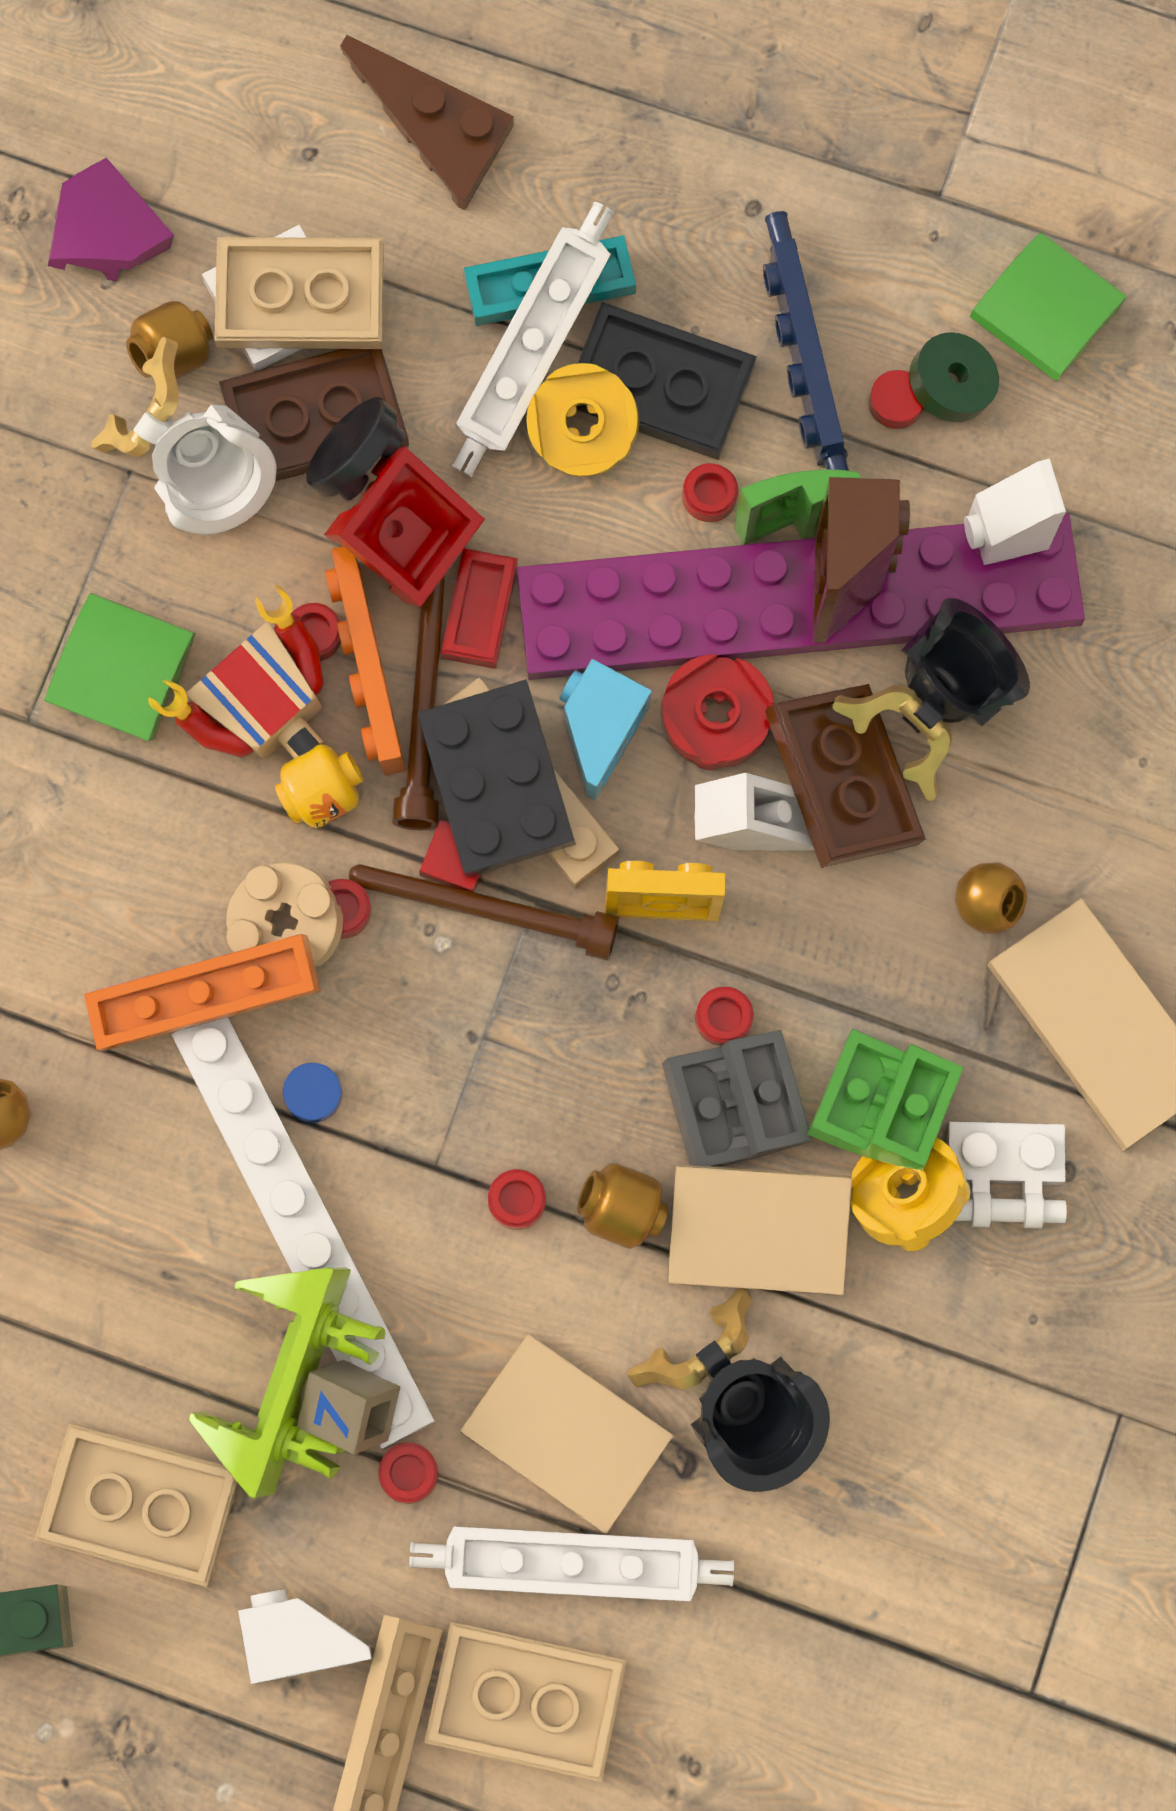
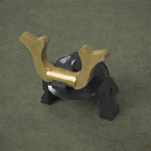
(954, 672)
(756, 1417)

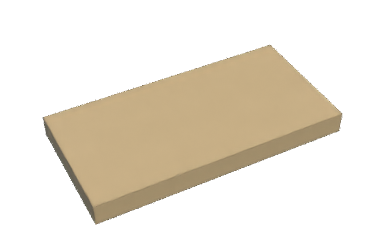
(1095, 1020)

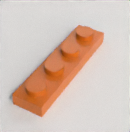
(370, 684)
(202, 992)

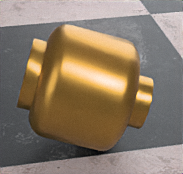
(174, 322)
(622, 1205)

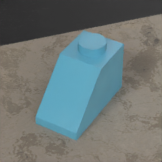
(601, 720)

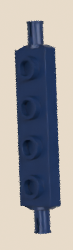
(797, 329)

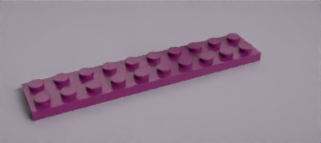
(762, 598)

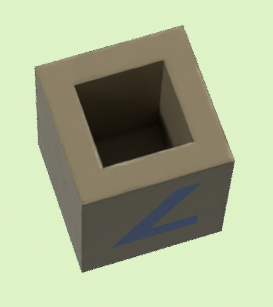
(348, 1406)

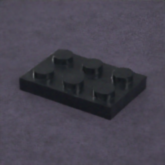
(496, 778)

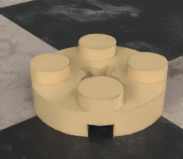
(267, 891)

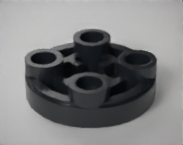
(353, 448)

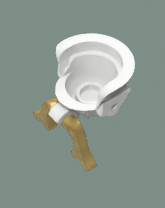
(206, 462)

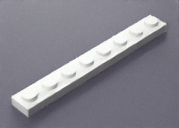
(289, 1197)

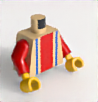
(257, 693)

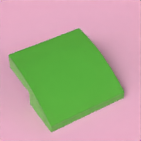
(1047, 306)
(784, 501)
(117, 663)
(885, 1101)

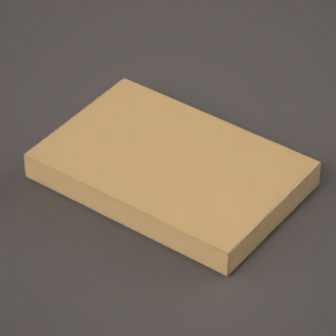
(299, 293)
(759, 1229)
(566, 1434)
(137, 1505)
(525, 1701)

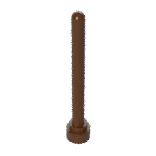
(416, 804)
(591, 932)

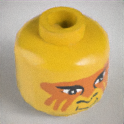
(319, 786)

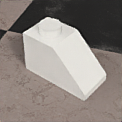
(1016, 515)
(749, 815)
(294, 1639)

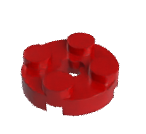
(720, 679)

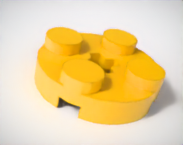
(558, 400)
(919, 1217)

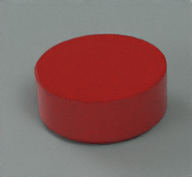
(894, 401)
(710, 492)
(322, 626)
(354, 906)
(724, 1015)
(516, 1199)
(408, 1473)

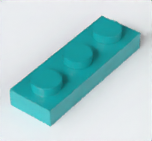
(501, 285)

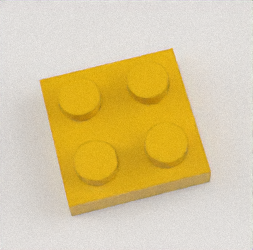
(648, 893)

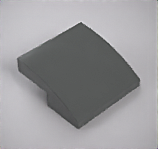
(737, 1100)

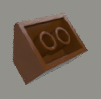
(855, 548)

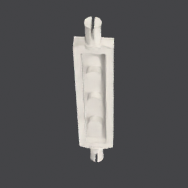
(533, 339)
(571, 1564)

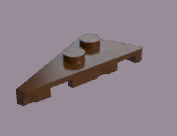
(449, 127)

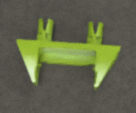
(259, 1455)

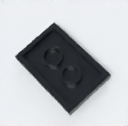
(680, 381)

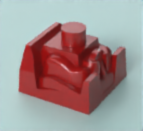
(407, 526)

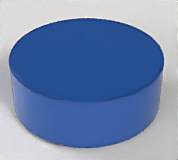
(312, 1092)

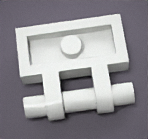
(1010, 1155)

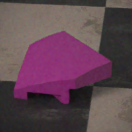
(105, 224)

